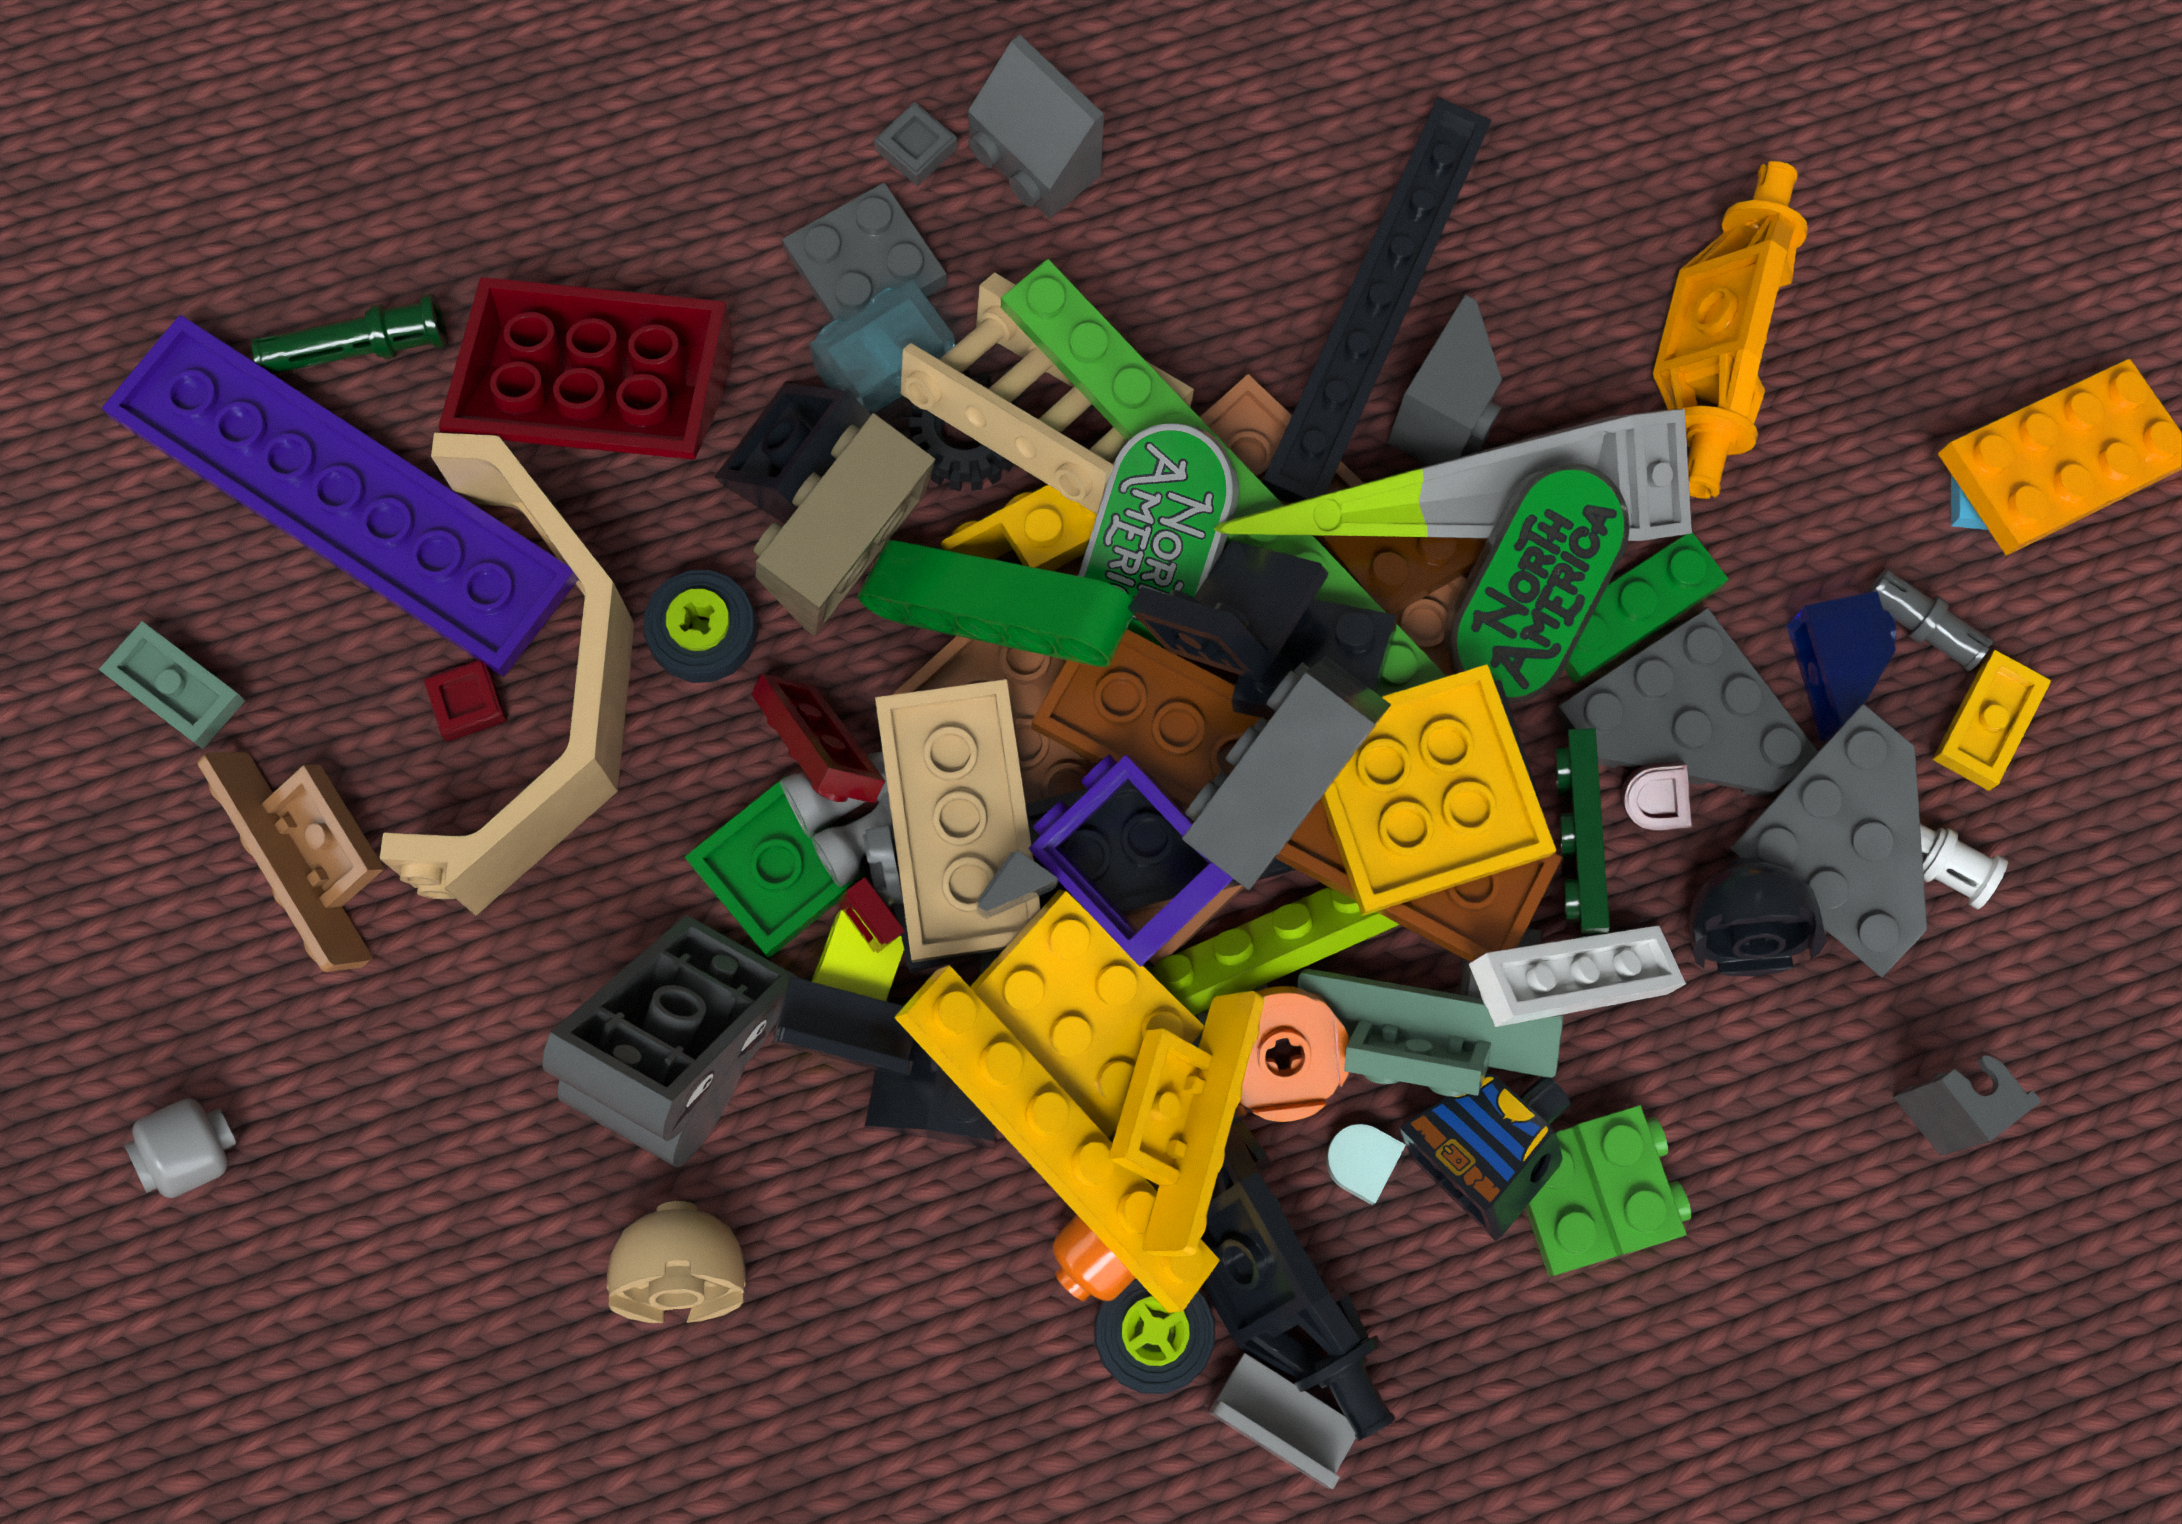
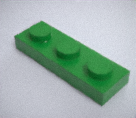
(1645, 603)

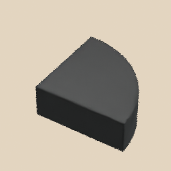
(883, 865)

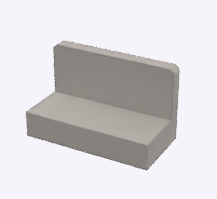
(1284, 1420)

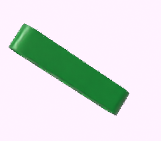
(998, 602)

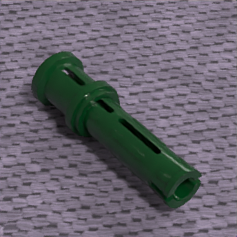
(378, 332)

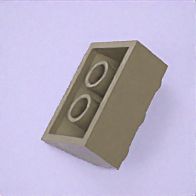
(842, 521)

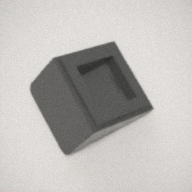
(1014, 884)

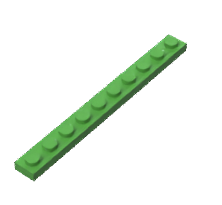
(1137, 398)

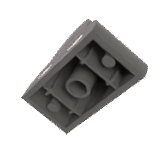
(668, 1039)

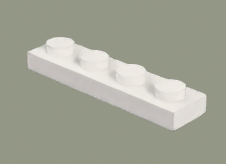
(1575, 975)

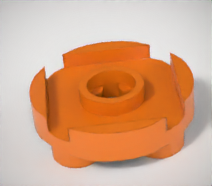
(1313, 1074)

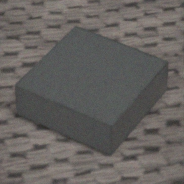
(915, 144)

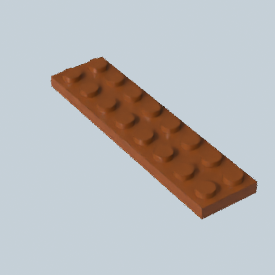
(1182, 730)

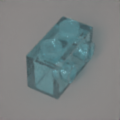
(868, 348)

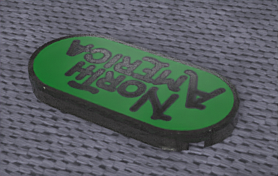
(1539, 578)

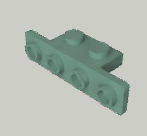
(1431, 1034)

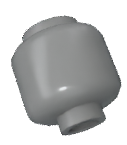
(179, 1147)

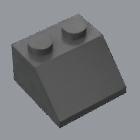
(1036, 129)
(1452, 395)

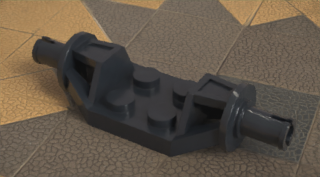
(1272, 1285)

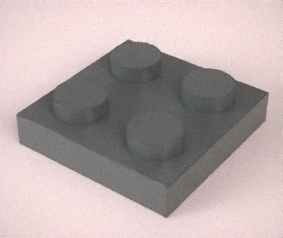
(862, 252)

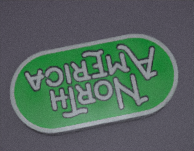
(1162, 514)

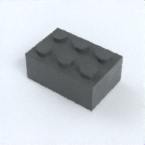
(1282, 768)

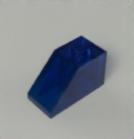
(1841, 654)

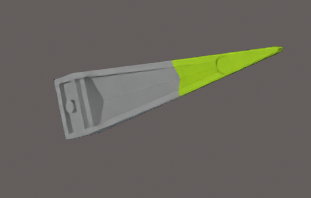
(1467, 494)

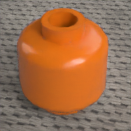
(1088, 1264)

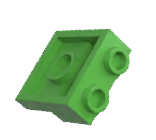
(1607, 1193)

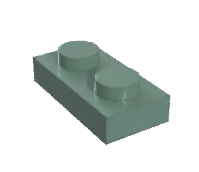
(172, 685)

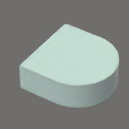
(1362, 1160)

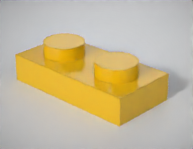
(1992, 720)

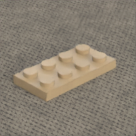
(954, 813)

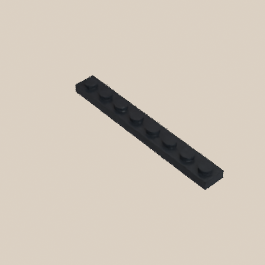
(1376, 304)

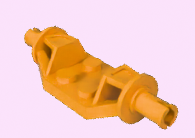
(1723, 322)

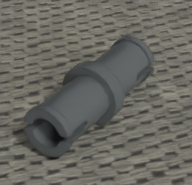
(1931, 620)

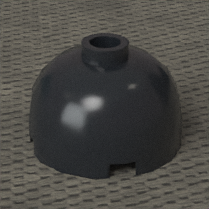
(1754, 919)

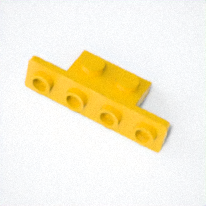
(1038, 526)
(1182, 1116)

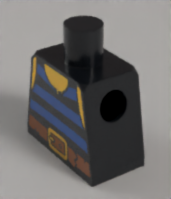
(1490, 1148)

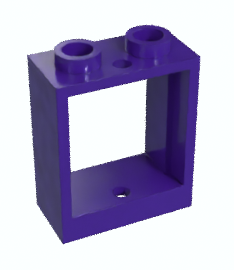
(1063, 821)

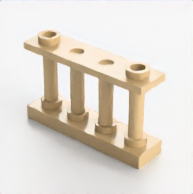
(999, 424)

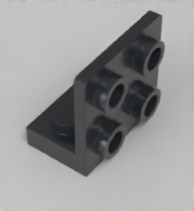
(1238, 612)

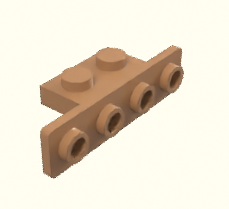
(304, 849)

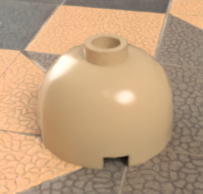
(676, 1263)

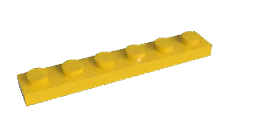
(1048, 1131)

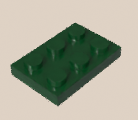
(1583, 833)

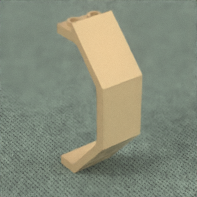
(587, 774)

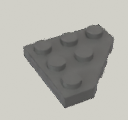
(1696, 704)
(1853, 838)

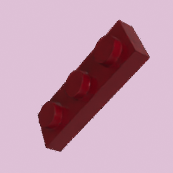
(818, 740)

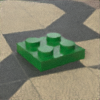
(767, 872)

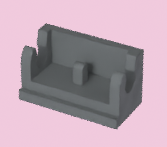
(1957, 1116)

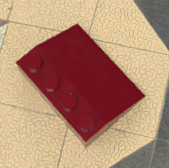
(589, 368)

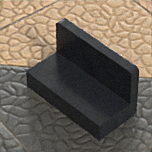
(843, 1027)

